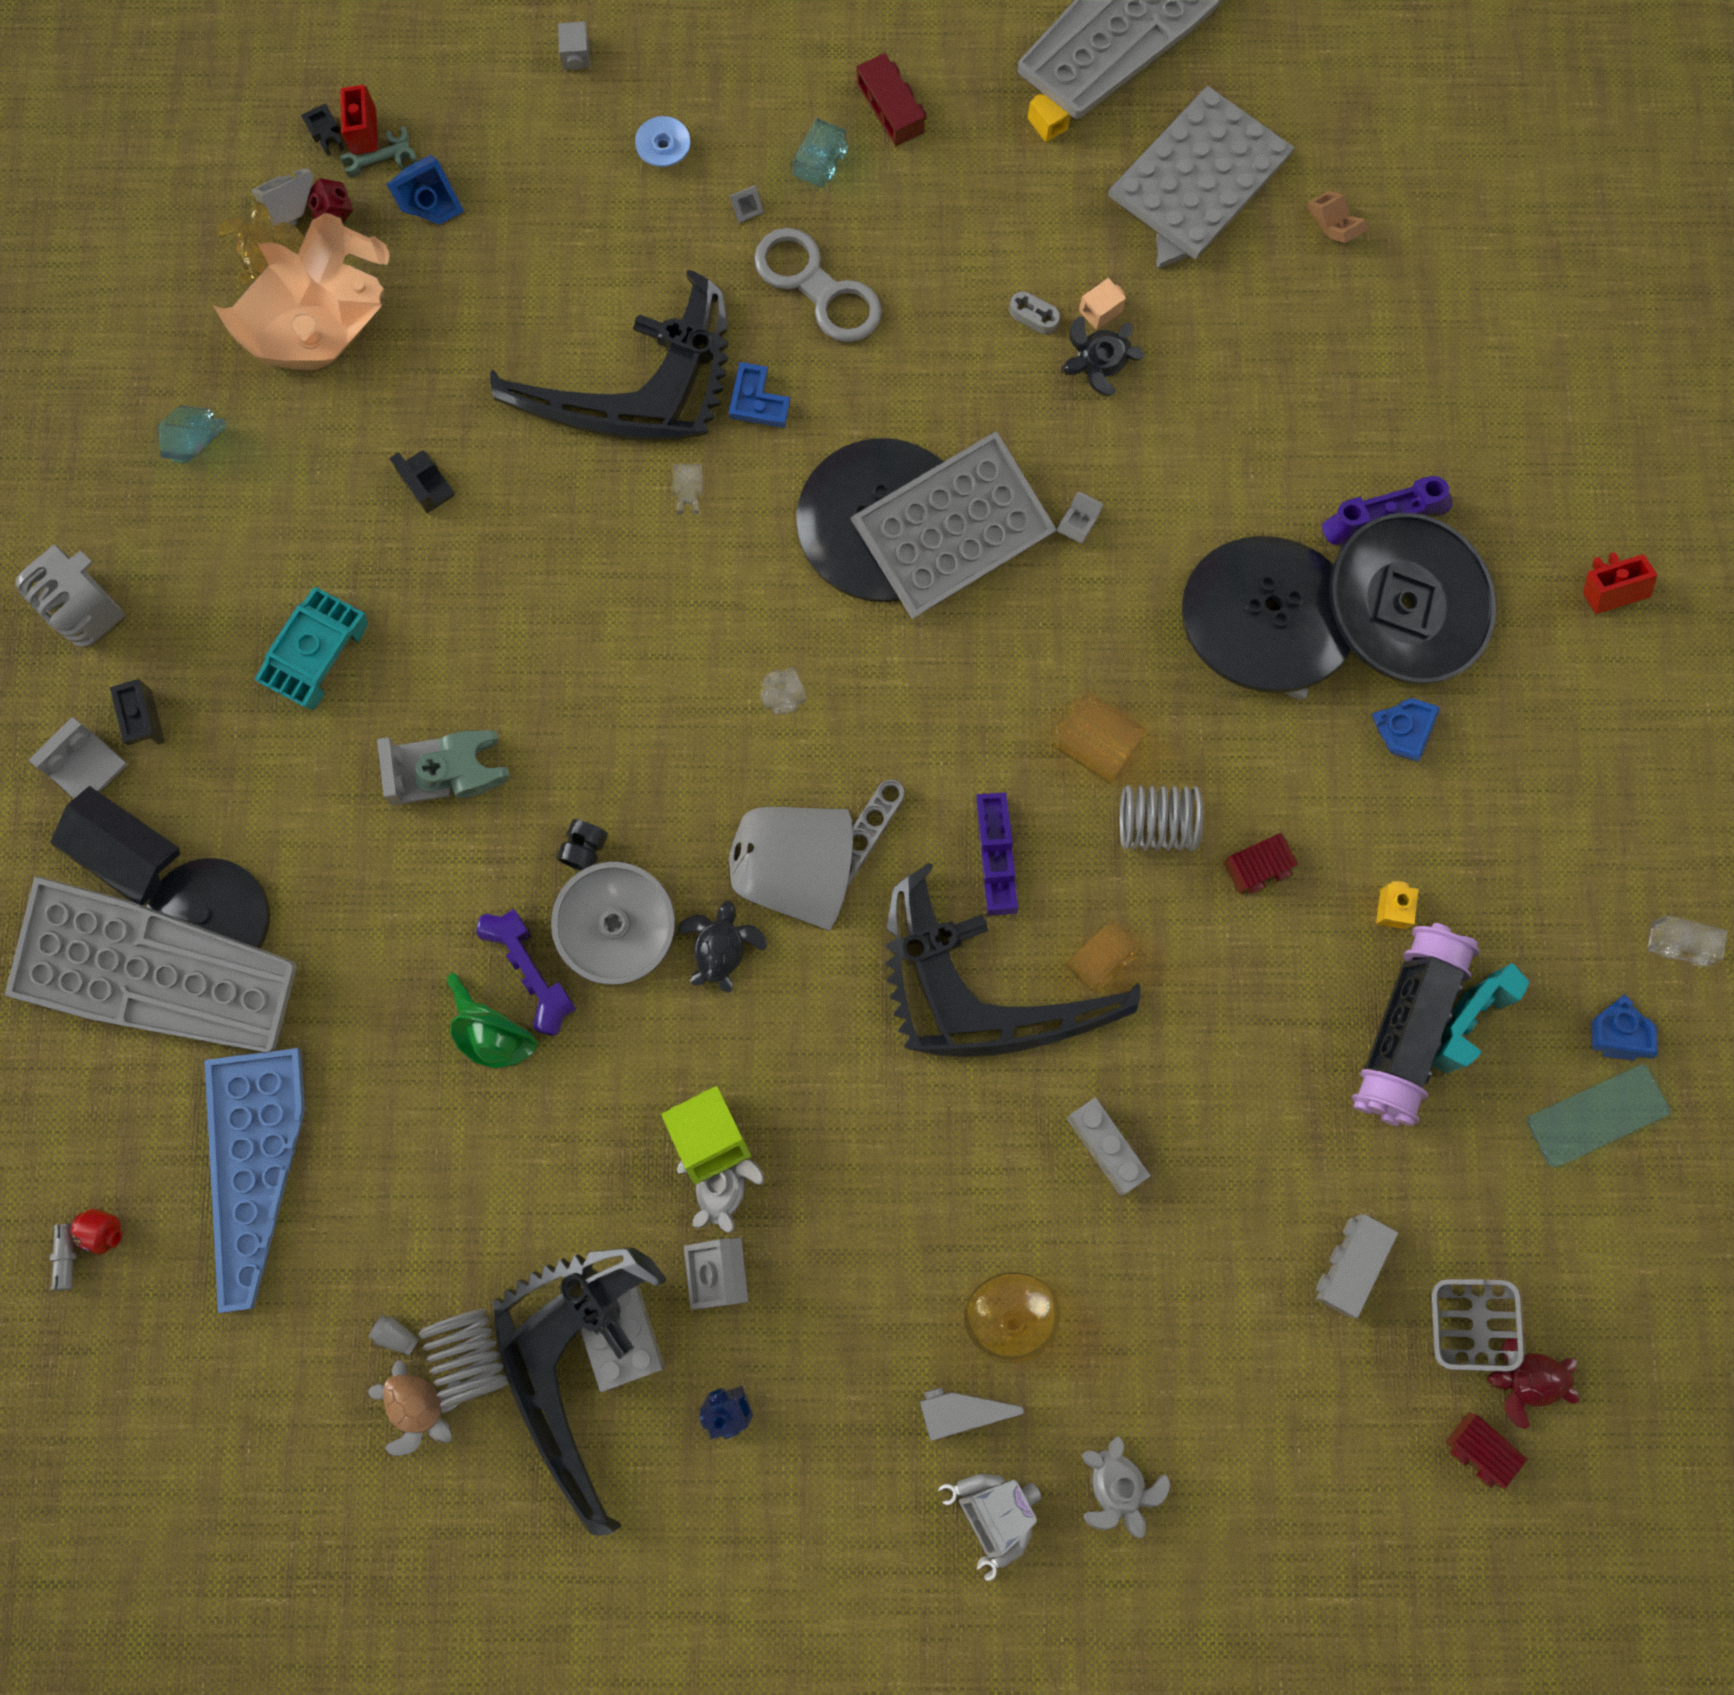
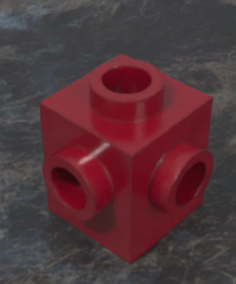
(330, 198)

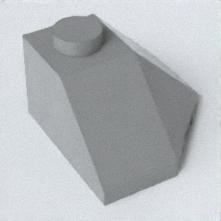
(285, 196)

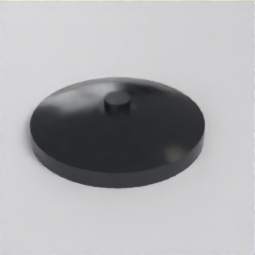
(217, 898)

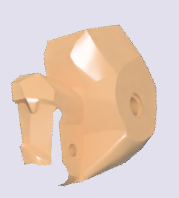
(308, 303)

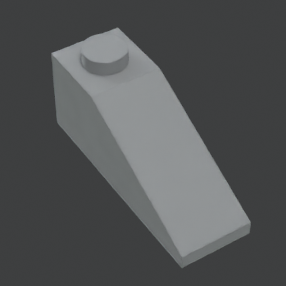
(958, 1412)

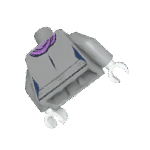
(999, 1516)

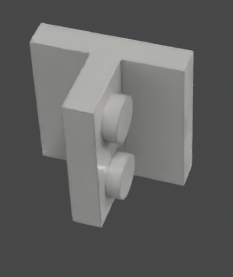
(715, 1273)

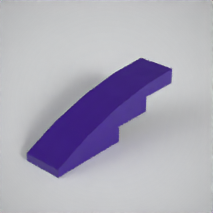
(996, 854)

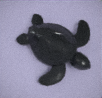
(1100, 354)
(720, 945)

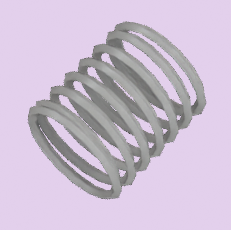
(1176, 808)
(487, 1383)

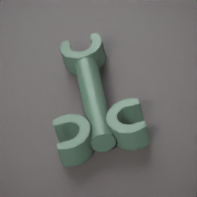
(398, 149)

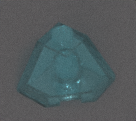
(187, 432)

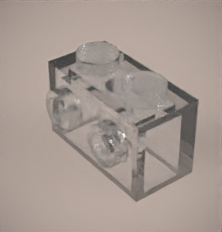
(1687, 941)

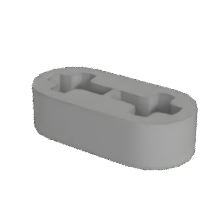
(1034, 312)

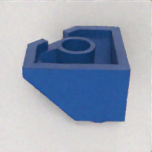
(425, 191)

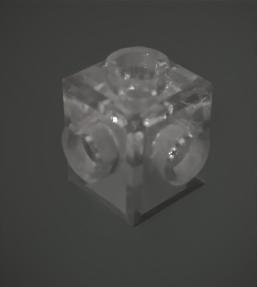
(782, 691)

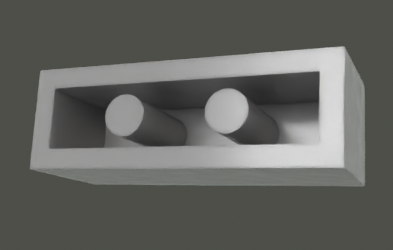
(1108, 1146)
(1355, 1265)

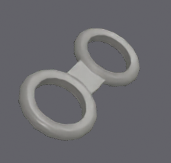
(817, 285)

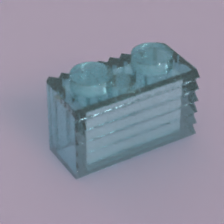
(819, 153)

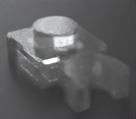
(687, 485)

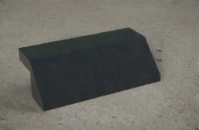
(113, 845)

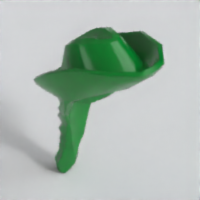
(486, 1034)

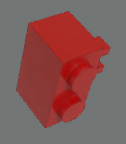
(1619, 582)

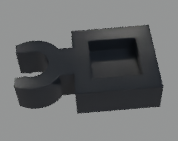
(323, 127)

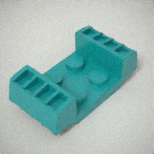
(310, 647)
(1499, 989)

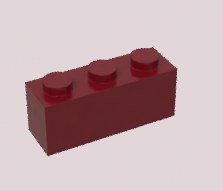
(891, 99)

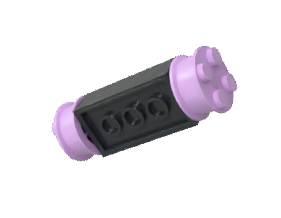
(1414, 1024)

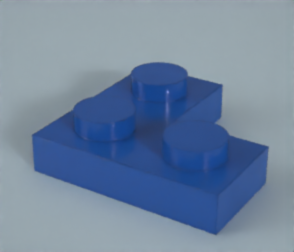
(751, 403)

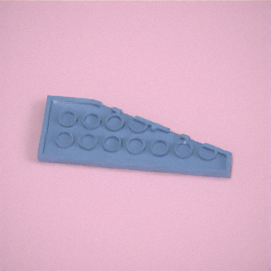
(253, 1135)

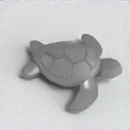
(723, 1193)
(1121, 1490)

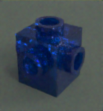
(725, 1412)

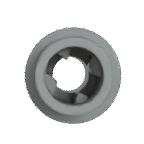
(393, 1335)

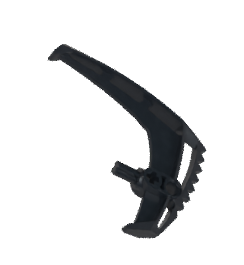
(662, 395)
(953, 1003)
(542, 1345)

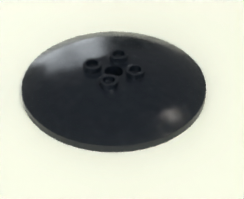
(840, 489)
(1447, 589)
(1246, 640)

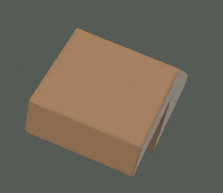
(1333, 217)

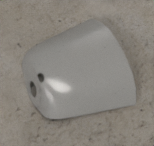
(796, 861)

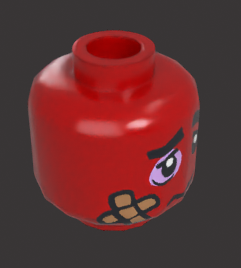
(96, 1230)

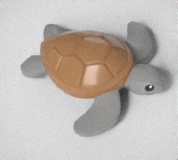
(413, 1408)

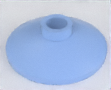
(660, 132)

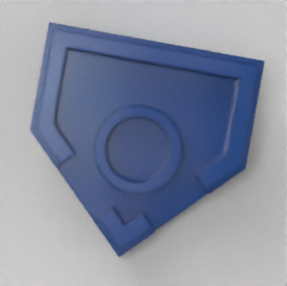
(1407, 727)
(1624, 1032)

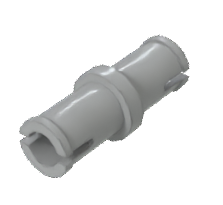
(62, 1258)

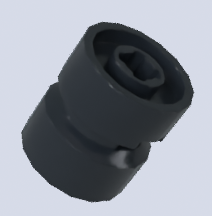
(582, 845)

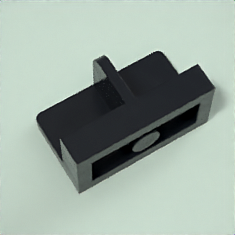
(423, 480)
(136, 712)

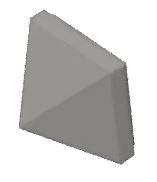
(746, 204)

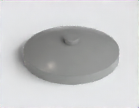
(613, 923)

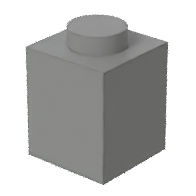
(574, 45)

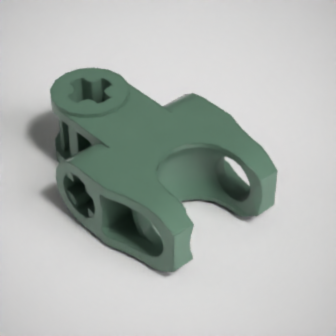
(458, 767)

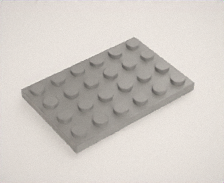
(1201, 172)
(953, 524)

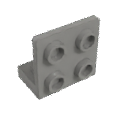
(78, 759)
(398, 771)

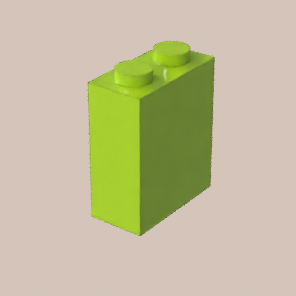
(705, 1135)

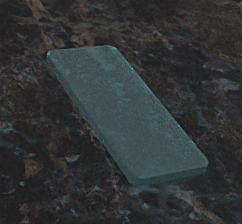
(1598, 1115)

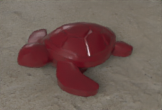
(1535, 1382)

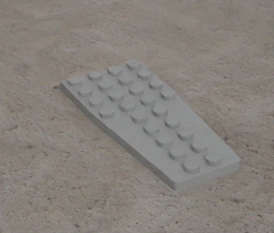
(1105, 45)
(146, 969)

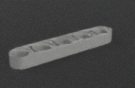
(873, 833)

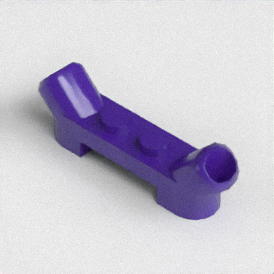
(1425, 497)
(553, 1000)

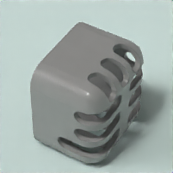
(67, 583)
(1480, 1332)

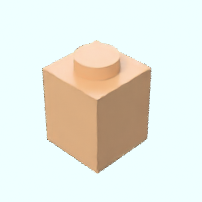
(1102, 303)

